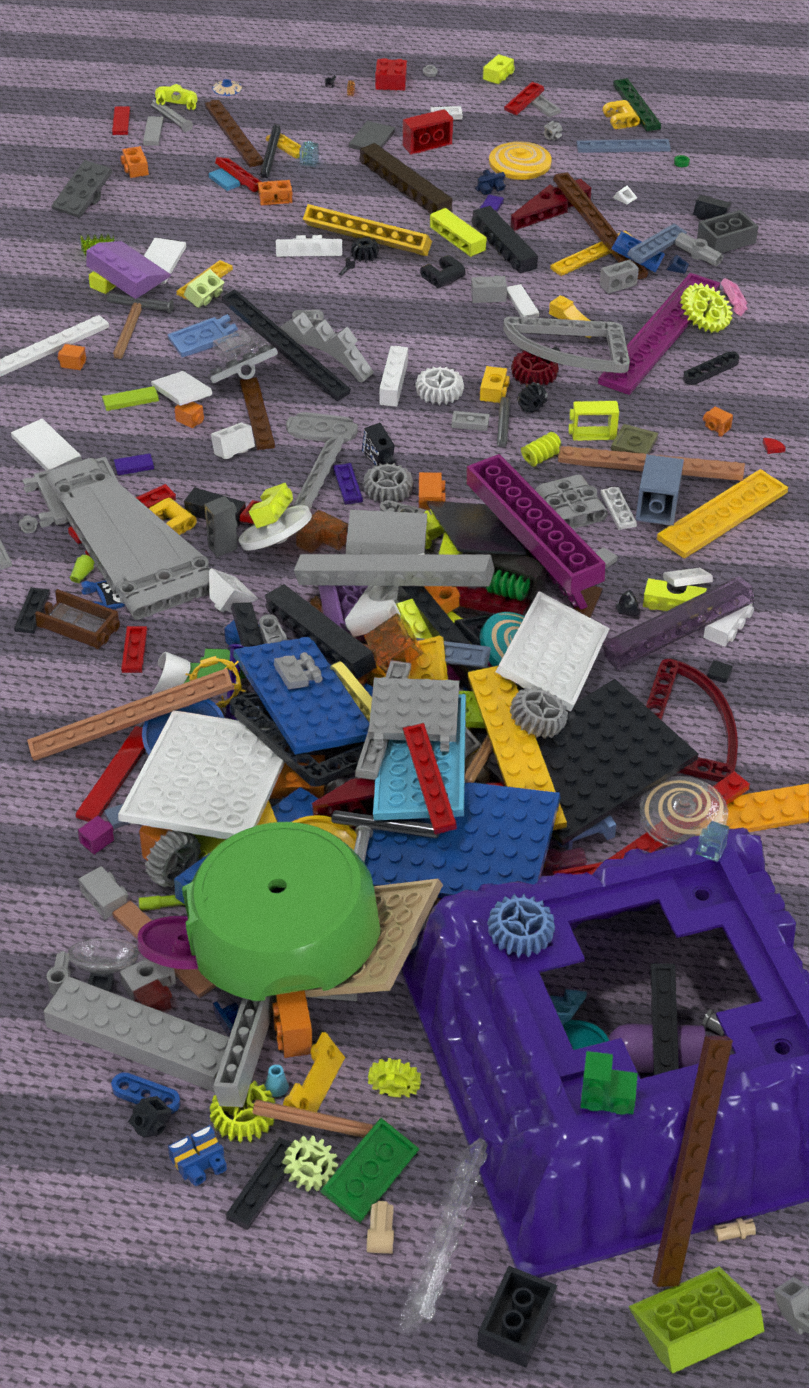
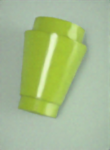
(82, 567)

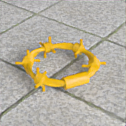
(230, 665)

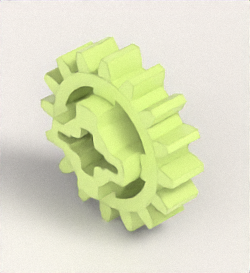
(309, 1165)

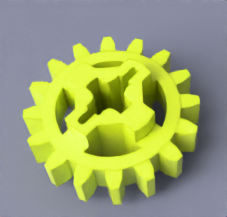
(394, 1078)

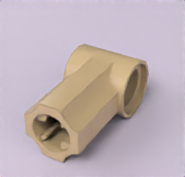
(380, 1234)

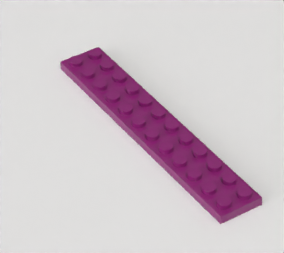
(654, 338)

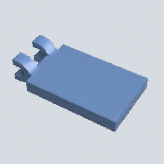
(201, 335)

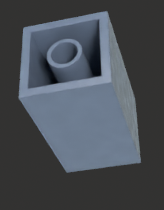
(659, 489)

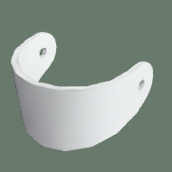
(173, 671)

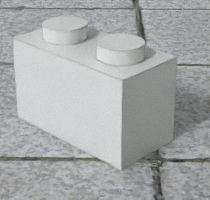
(232, 440)

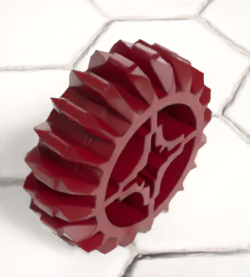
(531, 368)

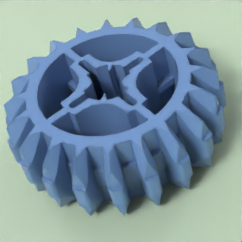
(525, 919)

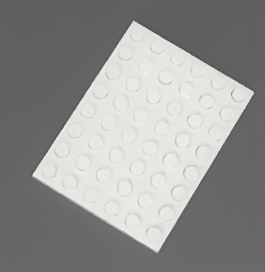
(203, 778)

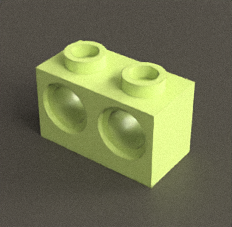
(204, 289)

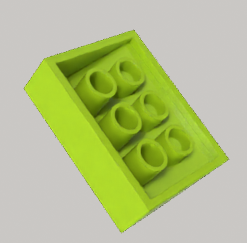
(698, 1319)

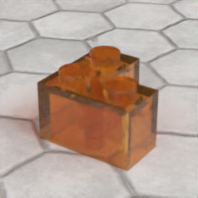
(322, 529)

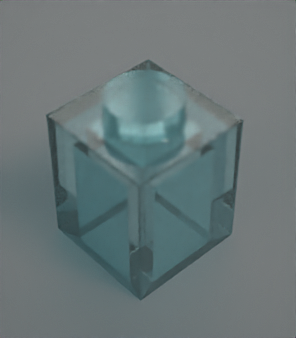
(309, 154)

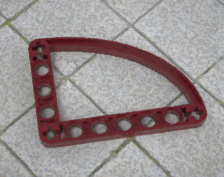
(719, 700)

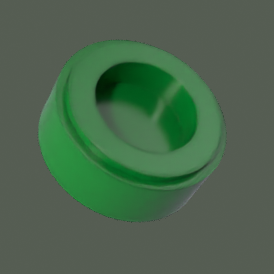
(681, 161)

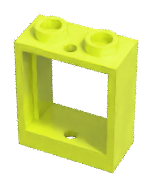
(594, 432)

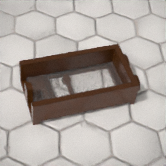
(79, 619)

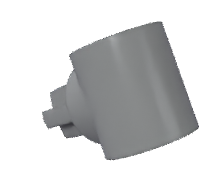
(59, 972)

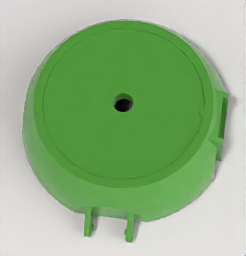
(287, 940)

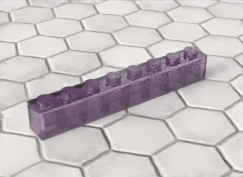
(678, 622)

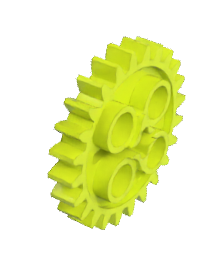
(717, 313)

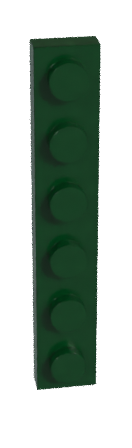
(630, 94)

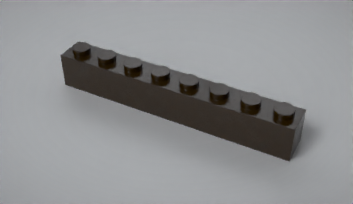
(404, 179)

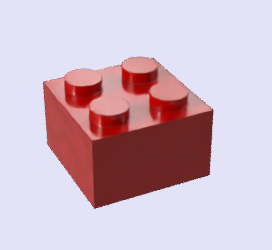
(391, 74)

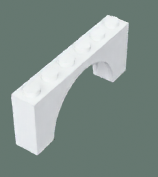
(372, 609)

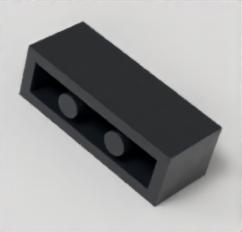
(196, 502)

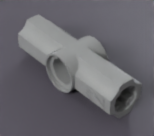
(698, 249)

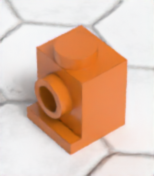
(718, 420)

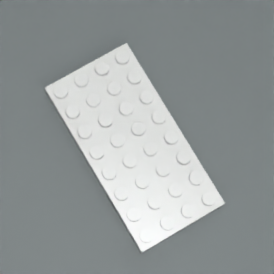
(553, 649)

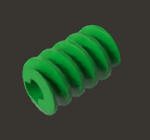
(509, 586)

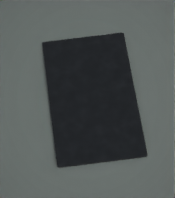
(475, 528)

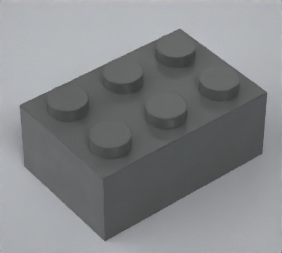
(728, 231)

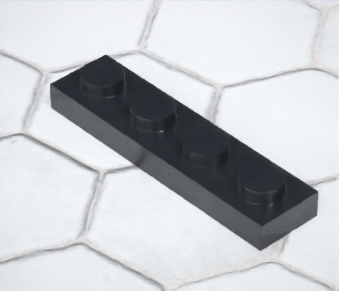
(260, 1186)

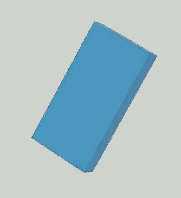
(224, 179)

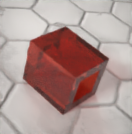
(154, 996)

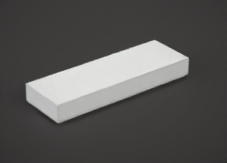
(522, 301)

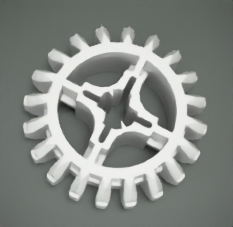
(439, 385)

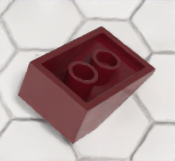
(352, 797)

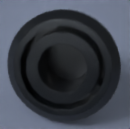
(628, 604)

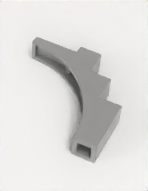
(339, 344)

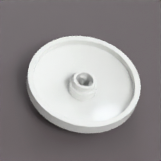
(287, 525)

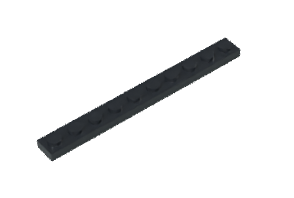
(286, 345)

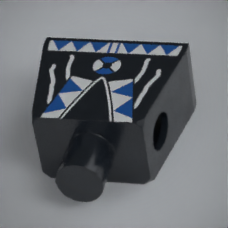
(378, 445)

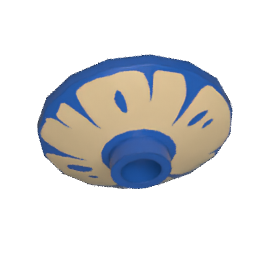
(227, 87)

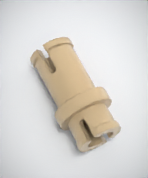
(737, 1229)

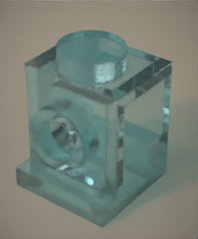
(713, 841)

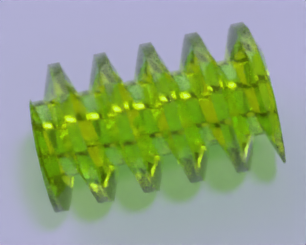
(88, 243)

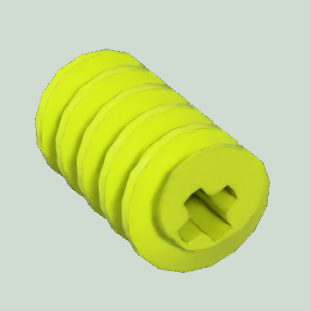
(541, 449)

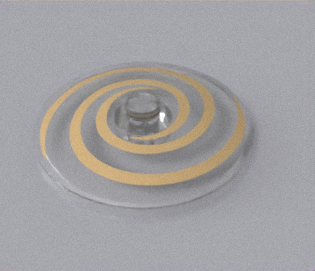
(681, 809)

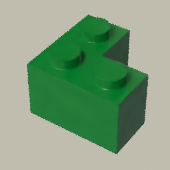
(607, 1088)

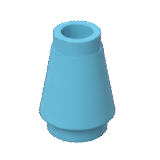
(276, 1081)

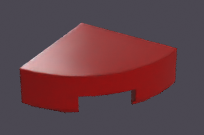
(773, 446)

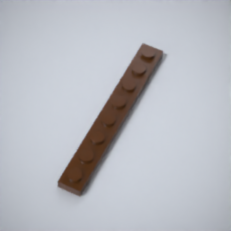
(234, 133)

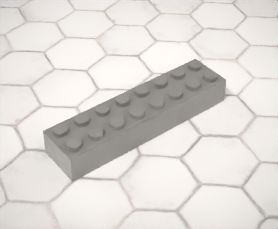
(136, 1032)

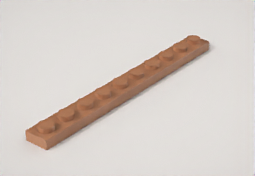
(636, 462)
(130, 714)

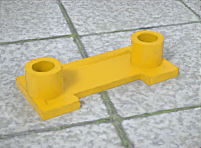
(326, 1065)

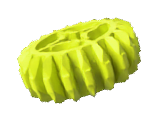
(244, 1122)

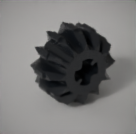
(364, 249)
(532, 397)

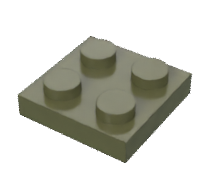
(634, 440)

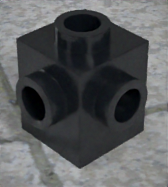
(150, 1117)

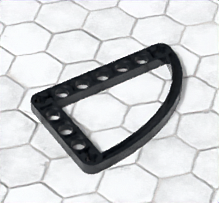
(314, 773)

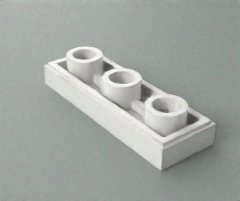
(618, 508)

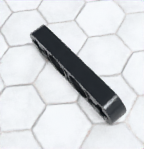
(727, 361)

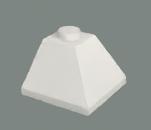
(226, 590)

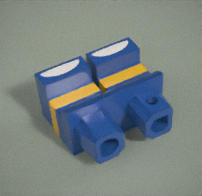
(197, 1155)

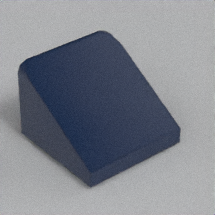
(678, 265)

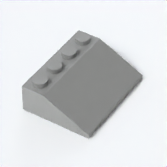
(386, 533)

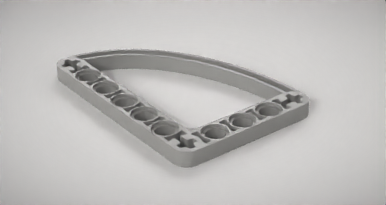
(613, 331)

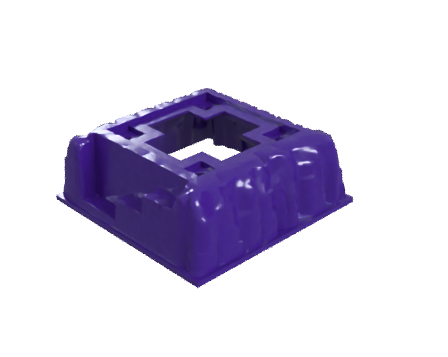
(600, 1182)

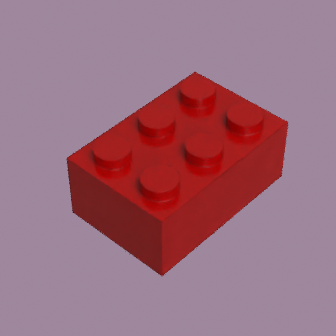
(427, 131)

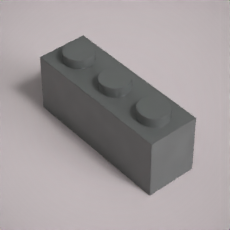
(221, 526)

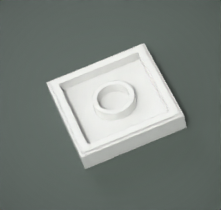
(687, 577)

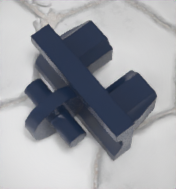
(490, 180)

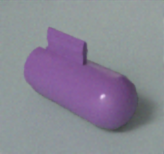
(639, 1044)

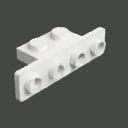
(309, 246)

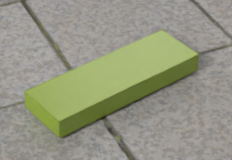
(130, 398)

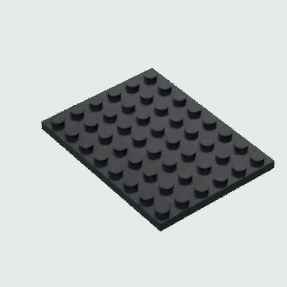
(606, 757)

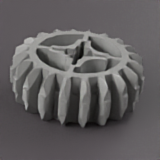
(388, 483)
(538, 712)
(172, 856)

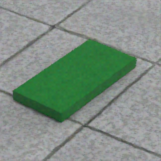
(369, 1170)

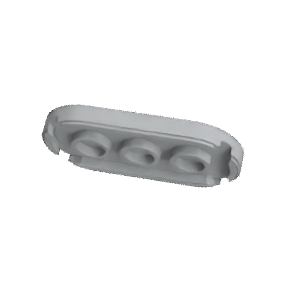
(321, 427)

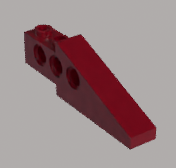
(545, 205)

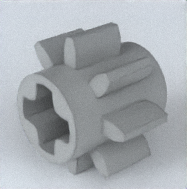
(552, 130)

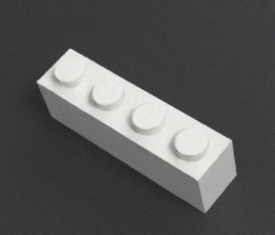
(393, 375)

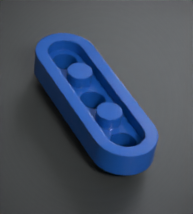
(139, 1086)

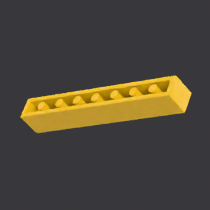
(360, 227)

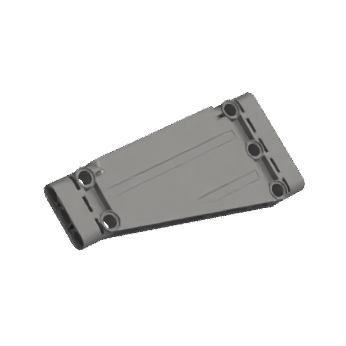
(128, 542)

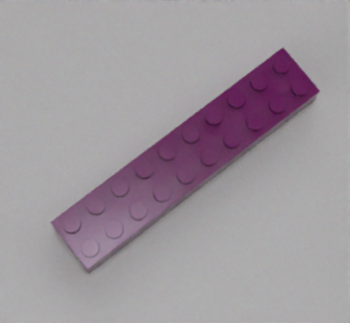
(536, 524)

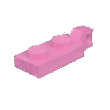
(735, 296)

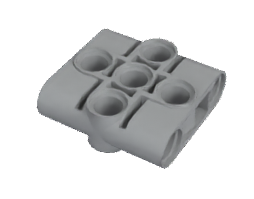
(573, 500)

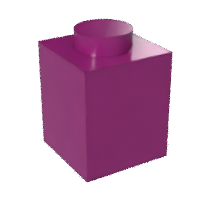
(96, 834)

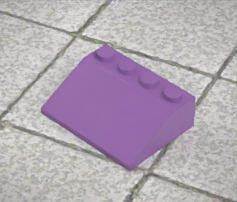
(125, 267)
(339, 602)

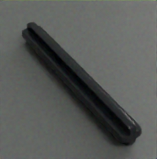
(270, 151)
(397, 825)

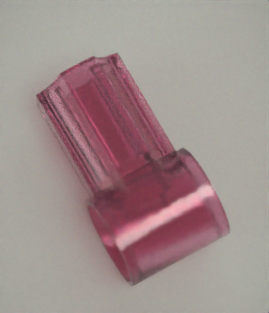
(562, 860)

